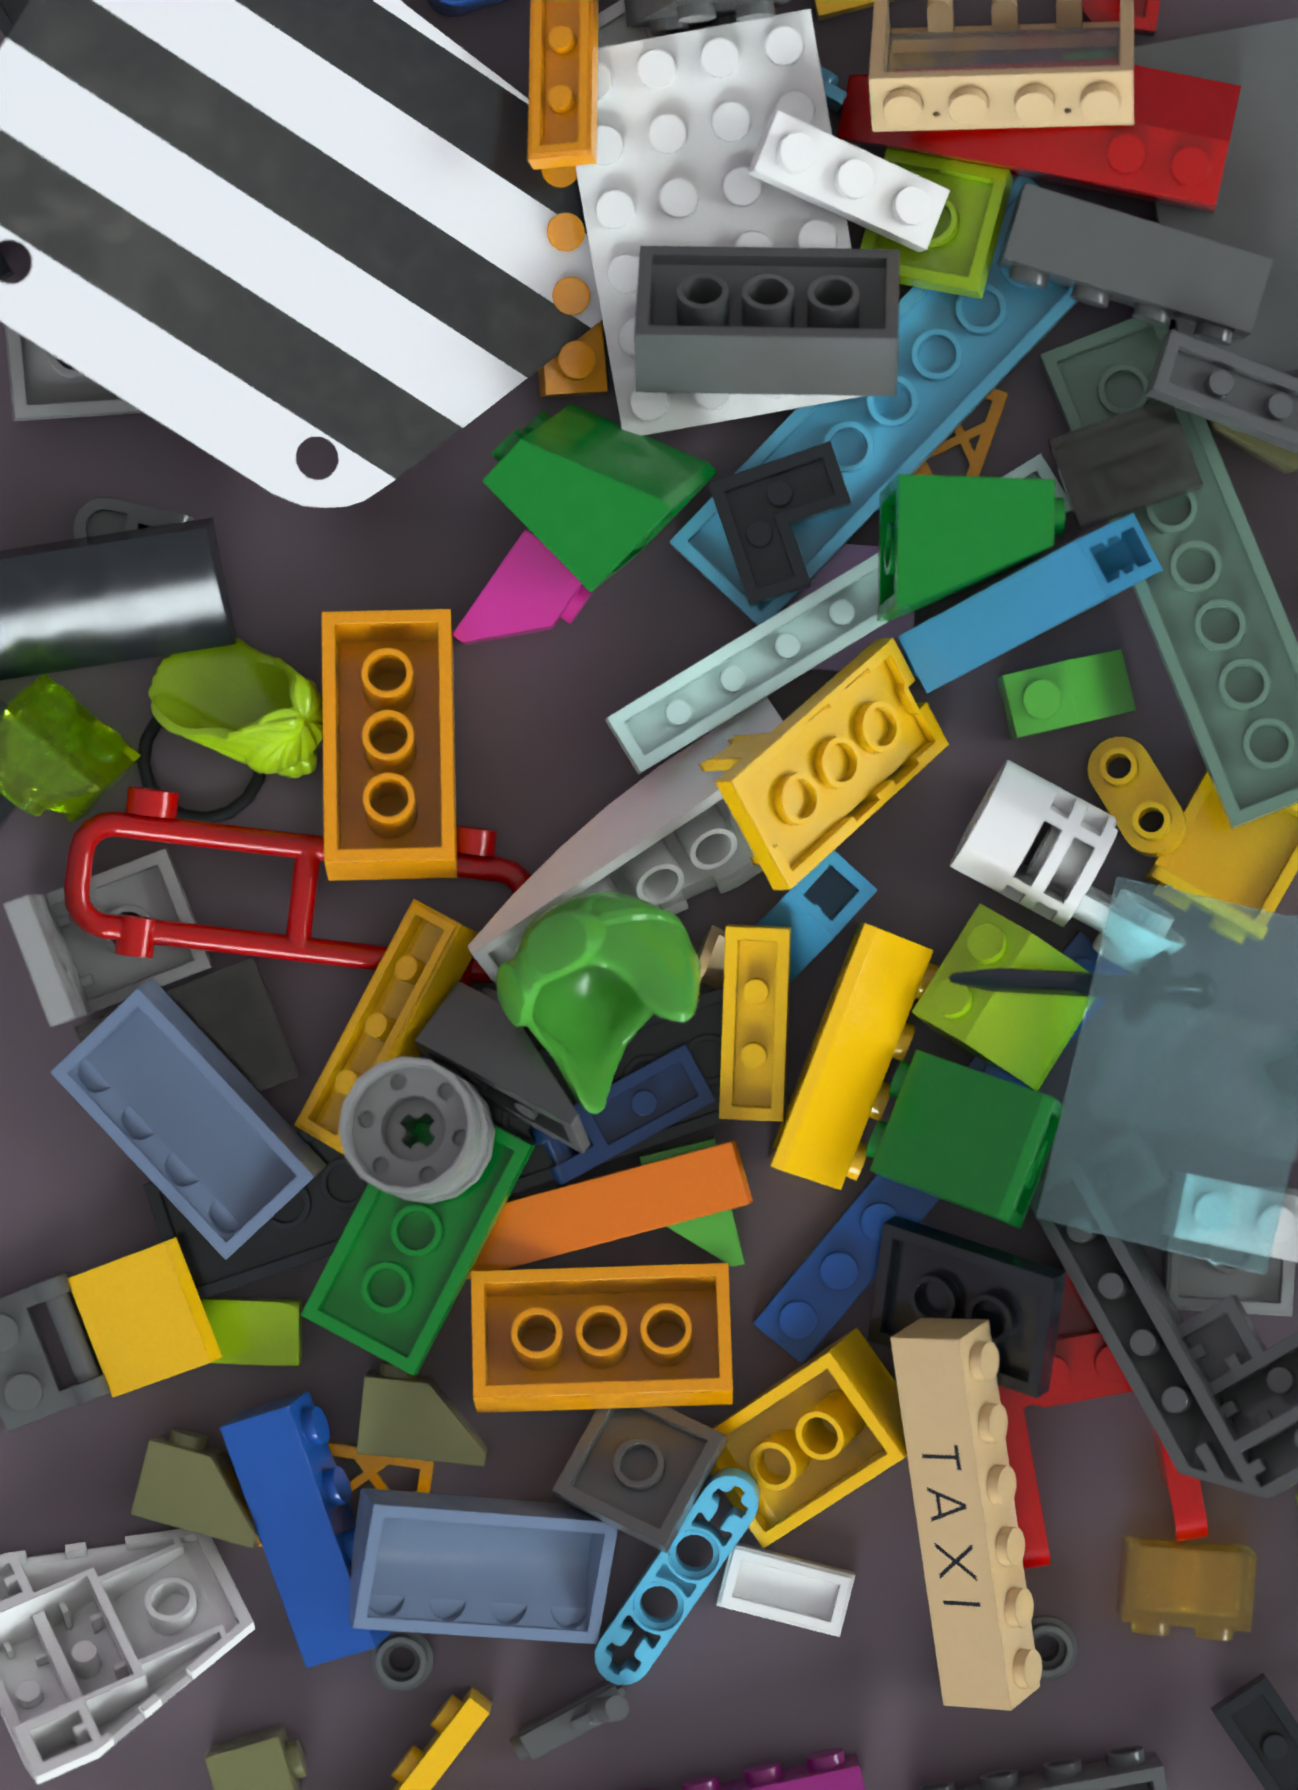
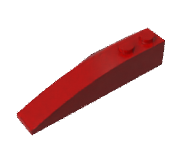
(1165, 158)

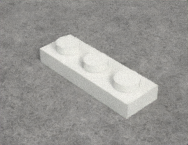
(848, 181)

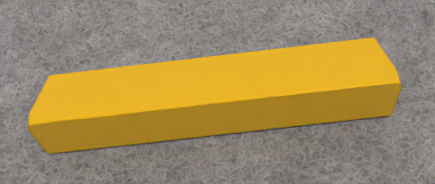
(401, 998)

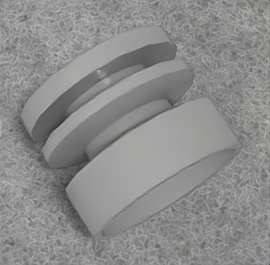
(381, 1137)

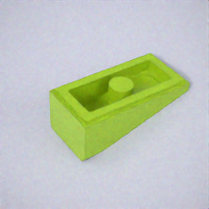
(257, 1330)

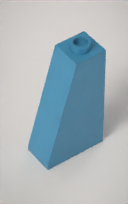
(1029, 602)

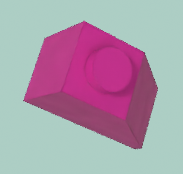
(523, 596)

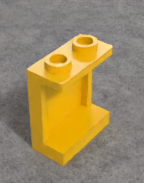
(1236, 865)

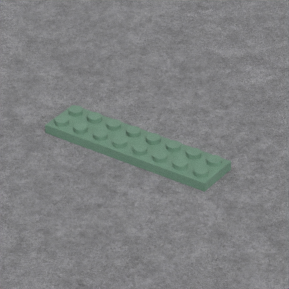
(1213, 600)

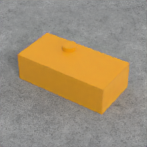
(389, 745)
(601, 1338)

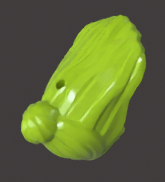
(241, 707)

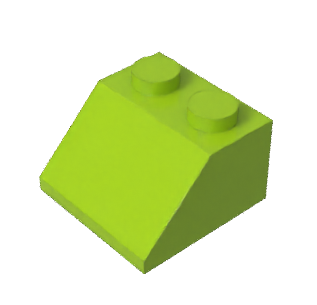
(1007, 1030)

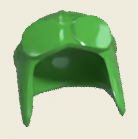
(593, 978)

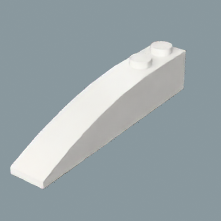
(654, 842)

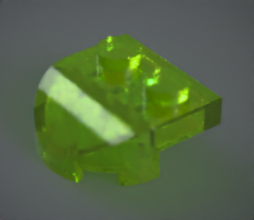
(58, 752)

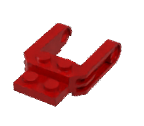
(1082, 1372)

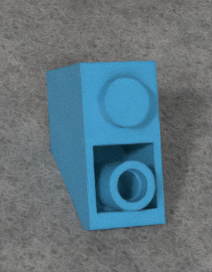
(819, 908)

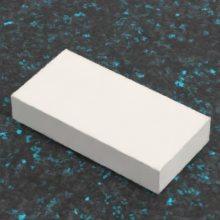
(785, 1589)

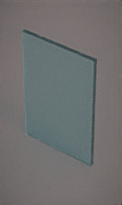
(1183, 1080)

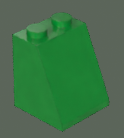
(593, 488)
(957, 533)
(965, 1137)

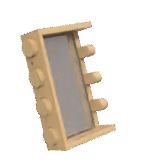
(1001, 70)

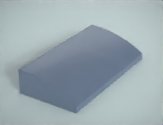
(188, 1118)
(479, 1567)

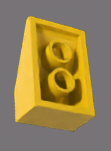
(814, 1436)

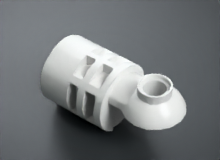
(1065, 862)

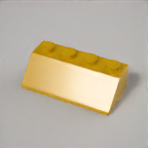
(850, 1057)

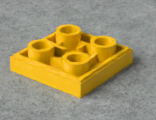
(144, 1317)

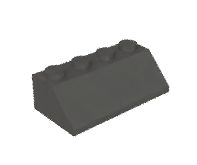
(767, 320)

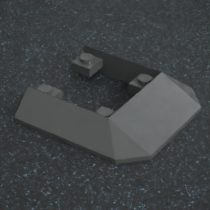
(1204, 1382)

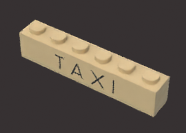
(966, 1512)

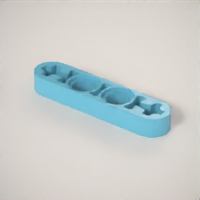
(683, 1580)

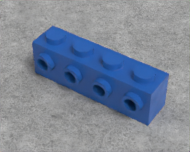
(301, 1520)

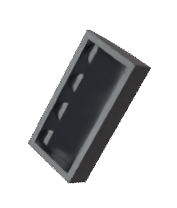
(112, 599)

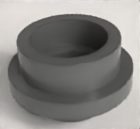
(1067, 1645)
(397, 1678)

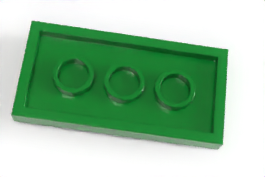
(409, 1259)

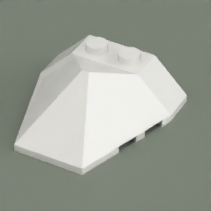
(107, 1640)

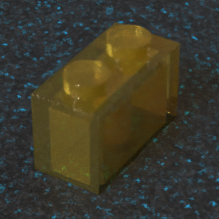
(1186, 1587)

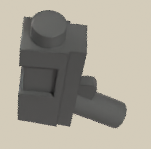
(585, 1712)

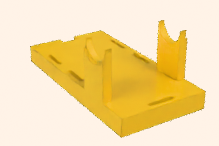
(826, 759)

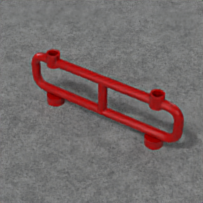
(152, 817)

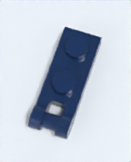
(634, 1111)

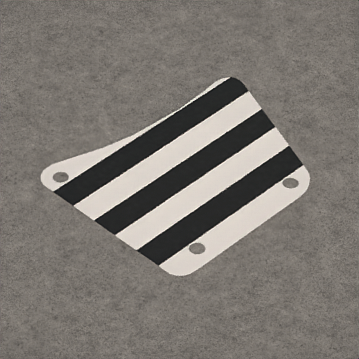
(280, 226)

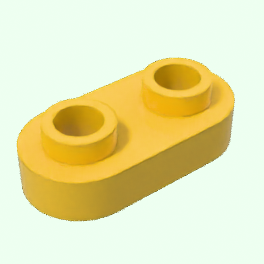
(1136, 795)

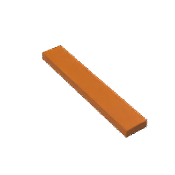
(616, 1206)

